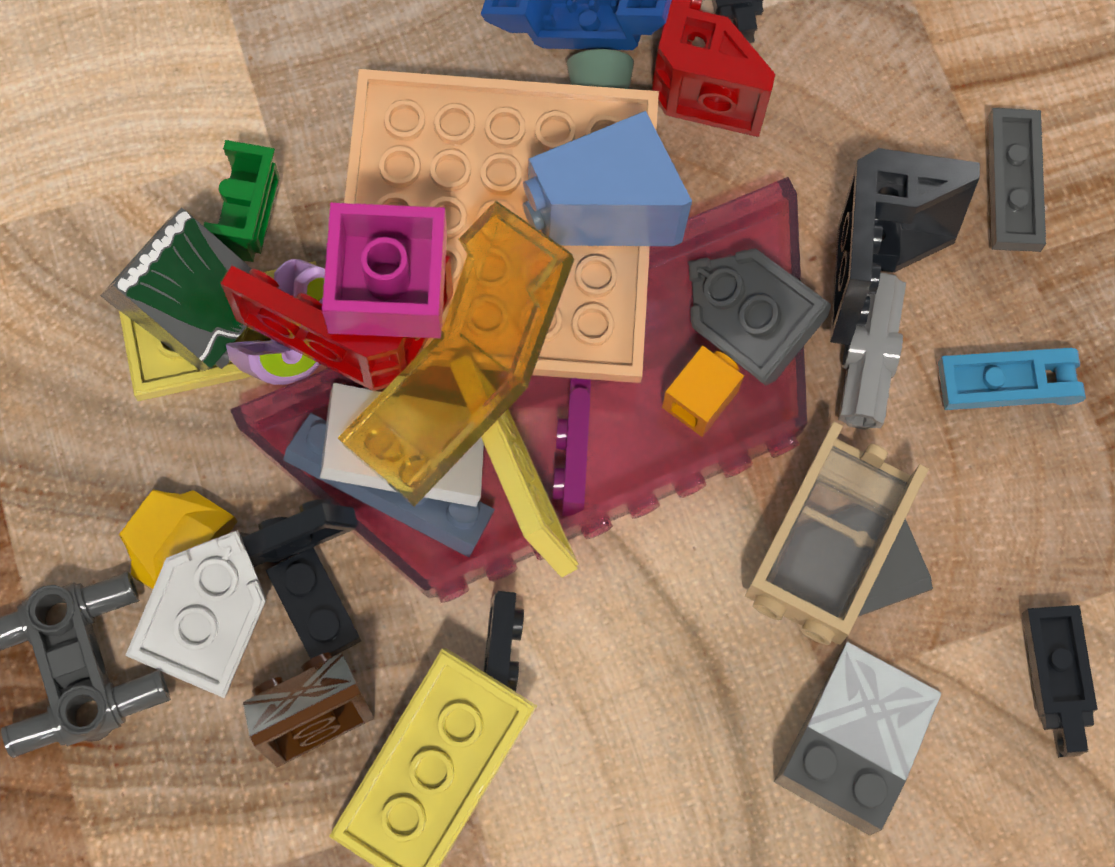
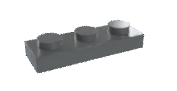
(1016, 180)

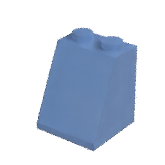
(608, 189)

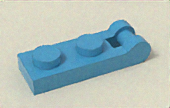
(1010, 379)

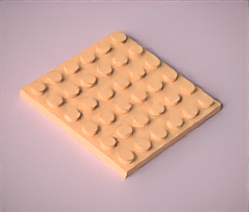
(470, 145)

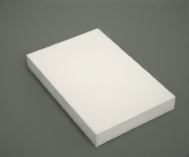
(346, 403)

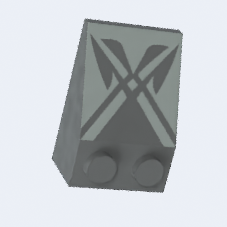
(859, 740)

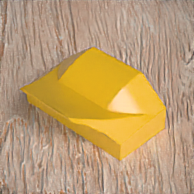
(169, 525)

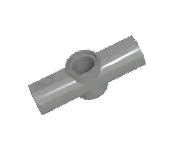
(873, 357)

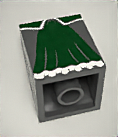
(178, 293)

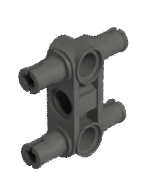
(74, 665)

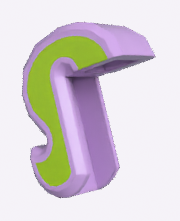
(270, 359)

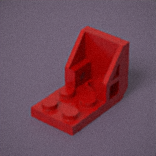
(710, 85)
(302, 327)

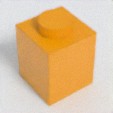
(703, 390)

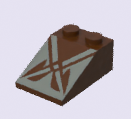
(305, 710)

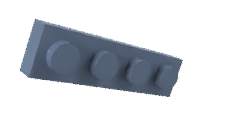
(444, 521)

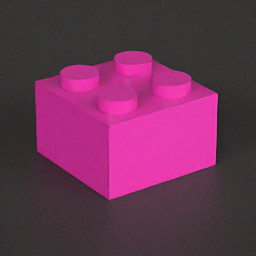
(385, 270)

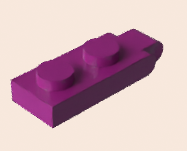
(573, 437)

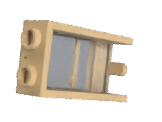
(834, 539)

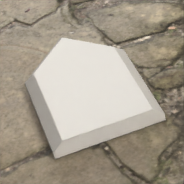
(201, 614)

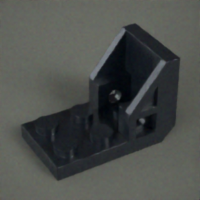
(910, 205)

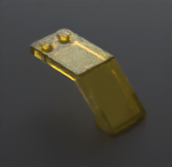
(476, 366)

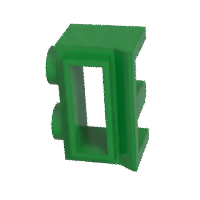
(246, 198)

